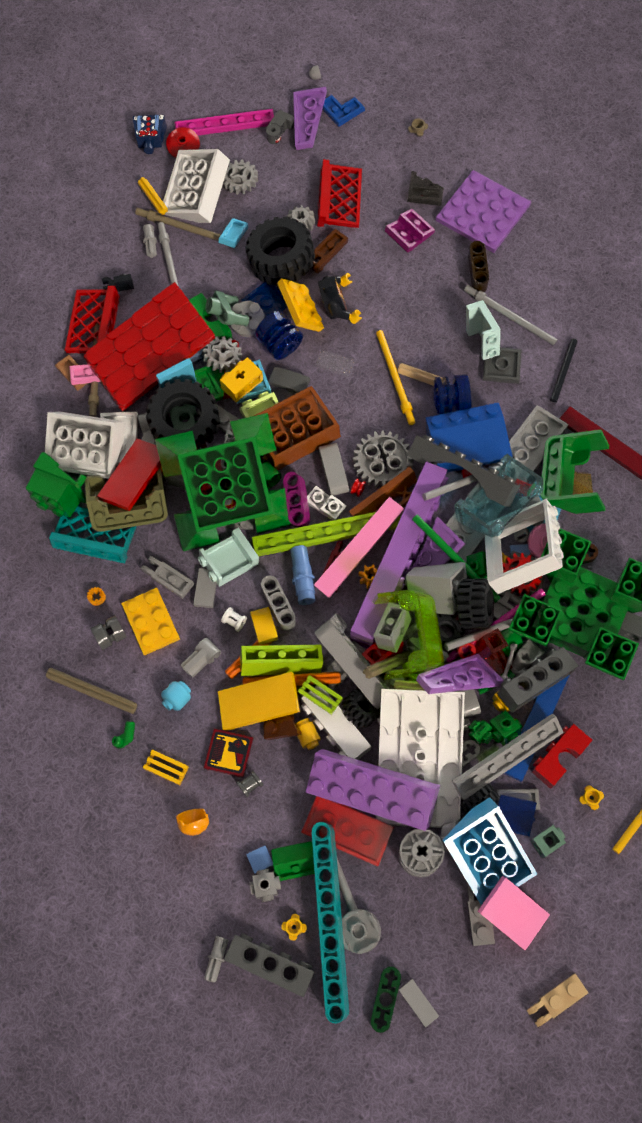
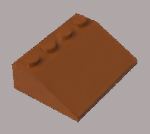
(300, 427)

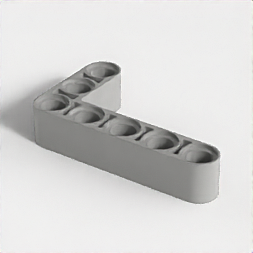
(350, 658)

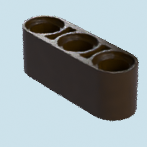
(478, 260)

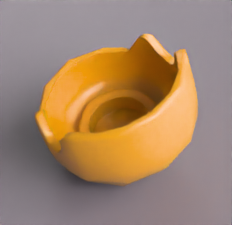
(192, 821)

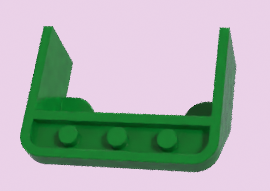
(559, 463)

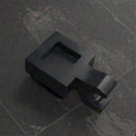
(121, 282)

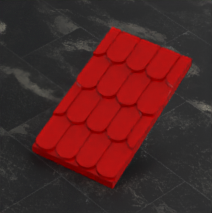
(147, 344)

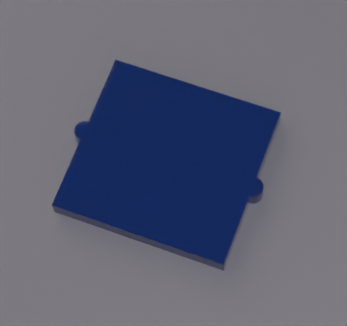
(518, 813)

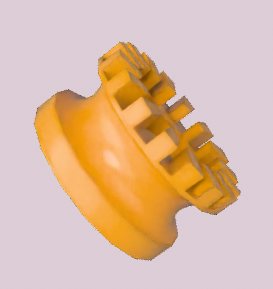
(96, 602)

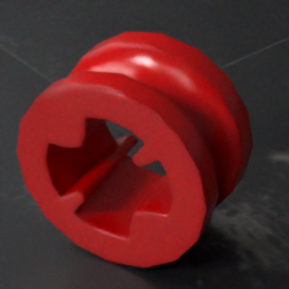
(358, 487)
(472, 648)

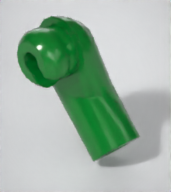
(125, 738)

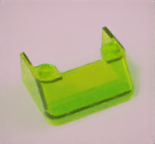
(430, 653)

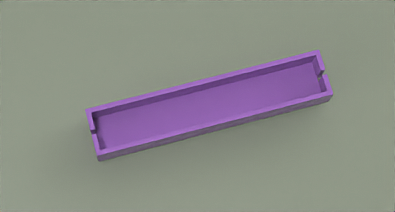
(400, 553)

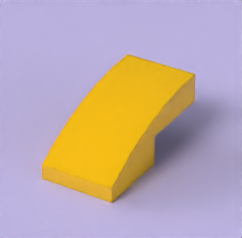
(264, 625)

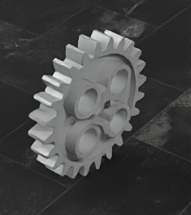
(365, 463)

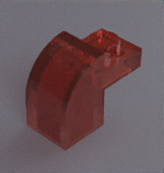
(490, 649)

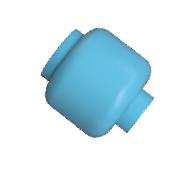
(176, 695)

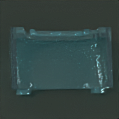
(491, 517)

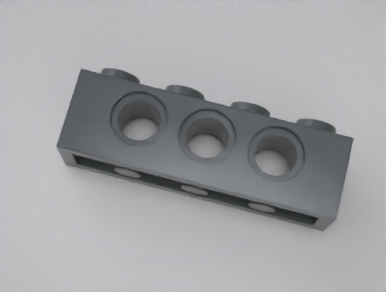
(516, 698)
(236, 956)

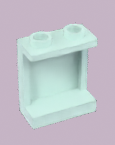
(481, 321)
(228, 558)

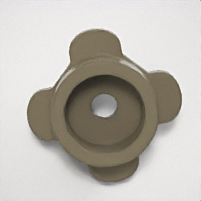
(418, 123)

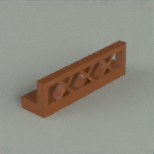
(391, 489)

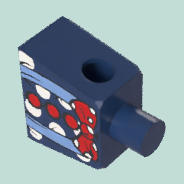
(149, 131)

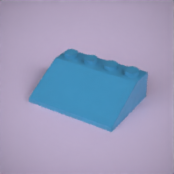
(487, 850)

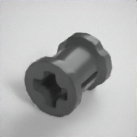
(249, 783)

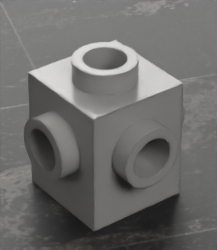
(272, 889)

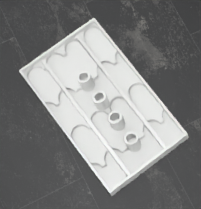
(424, 740)

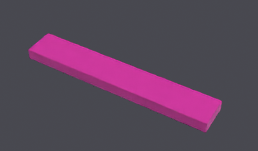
(228, 122)

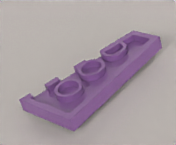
(307, 114)
(459, 676)

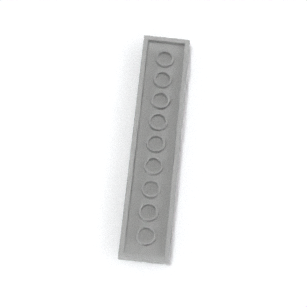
(528, 448)

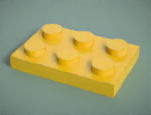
(300, 305)
(150, 621)

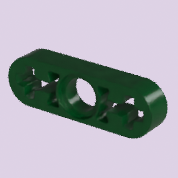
(395, 983)

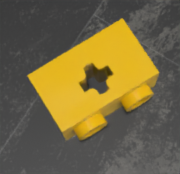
(241, 379)

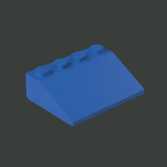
(473, 431)

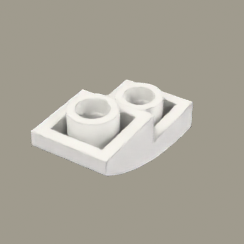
(325, 504)

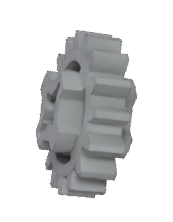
(240, 177)
(222, 354)

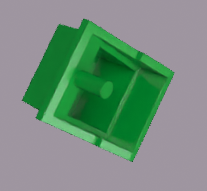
(54, 488)

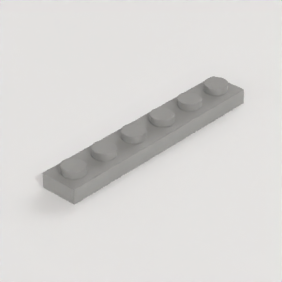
(507, 756)

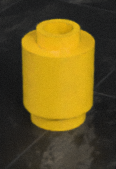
(310, 736)

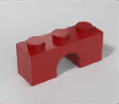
(572, 741)

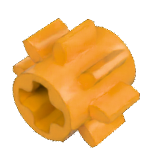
(367, 571)

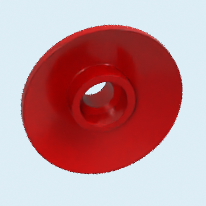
(173, 140)

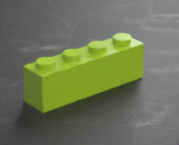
(280, 659)

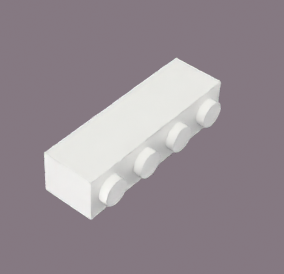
(338, 728)

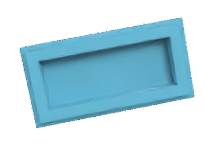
(233, 232)

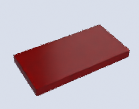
(131, 475)
(354, 831)

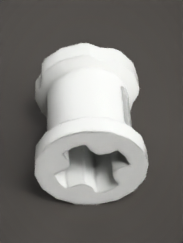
(241, 620)

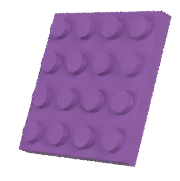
(483, 211)

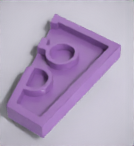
(432, 553)

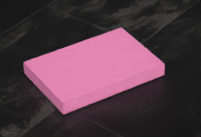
(513, 913)

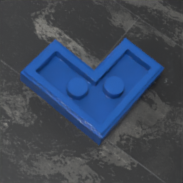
(342, 113)

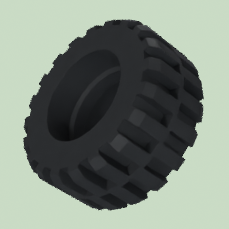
(276, 234)
(179, 394)

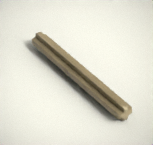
(91, 690)

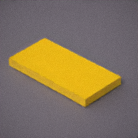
(258, 701)

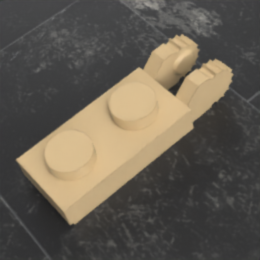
(559, 999)

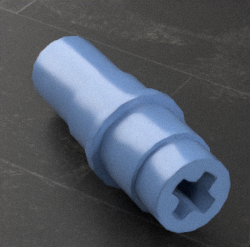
(302, 575)

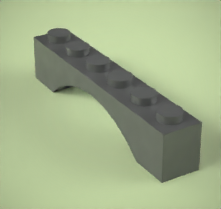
(495, 486)

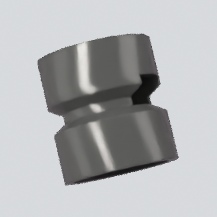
(102, 636)

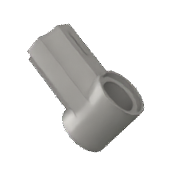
(203, 655)

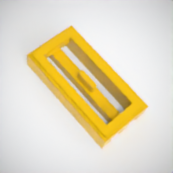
(150, 759)

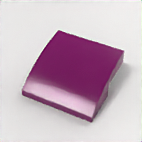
(409, 230)

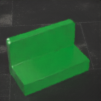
(293, 861)

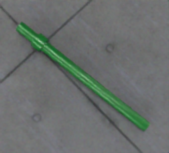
(448, 550)

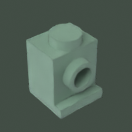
(555, 835)

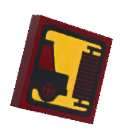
(228, 753)

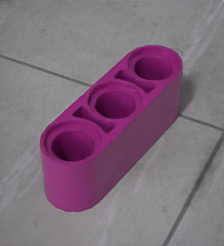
(292, 492)

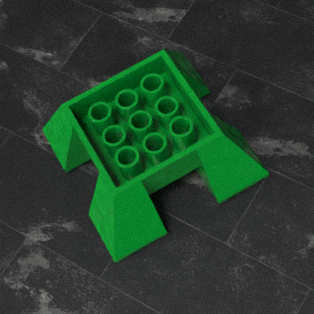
(208, 511)
(611, 600)

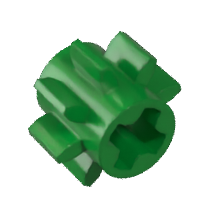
(480, 732)

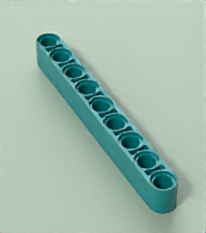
(326, 931)

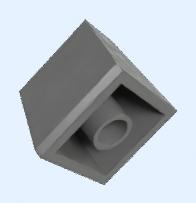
(440, 583)

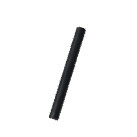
(563, 371)

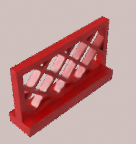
(324, 195)
(108, 317)

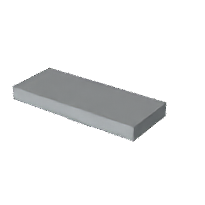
(418, 1003)

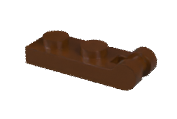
(328, 249)

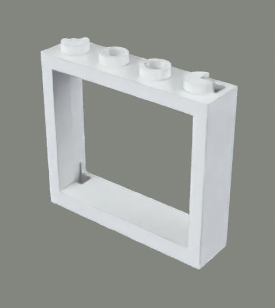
(553, 561)

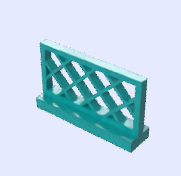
(87, 546)

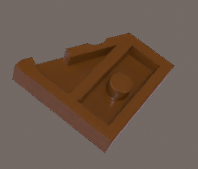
(280, 728)

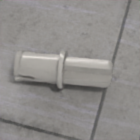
(149, 240)
(216, 959)

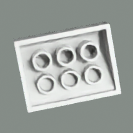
(196, 184)
(84, 443)

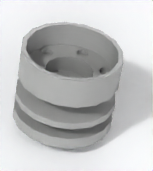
(416, 865)

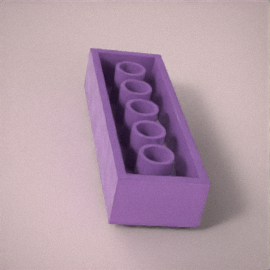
(373, 789)

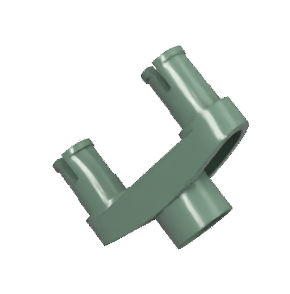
(220, 307)

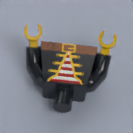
(333, 298)

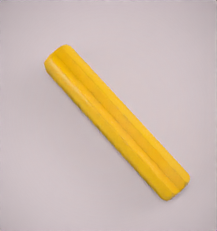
(152, 196)

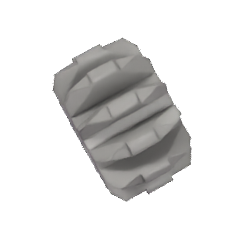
(303, 215)

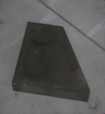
(424, 191)

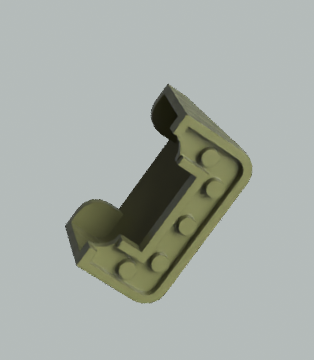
(148, 508)

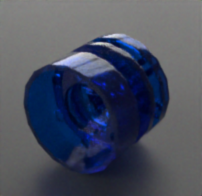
(278, 335)
(455, 394)

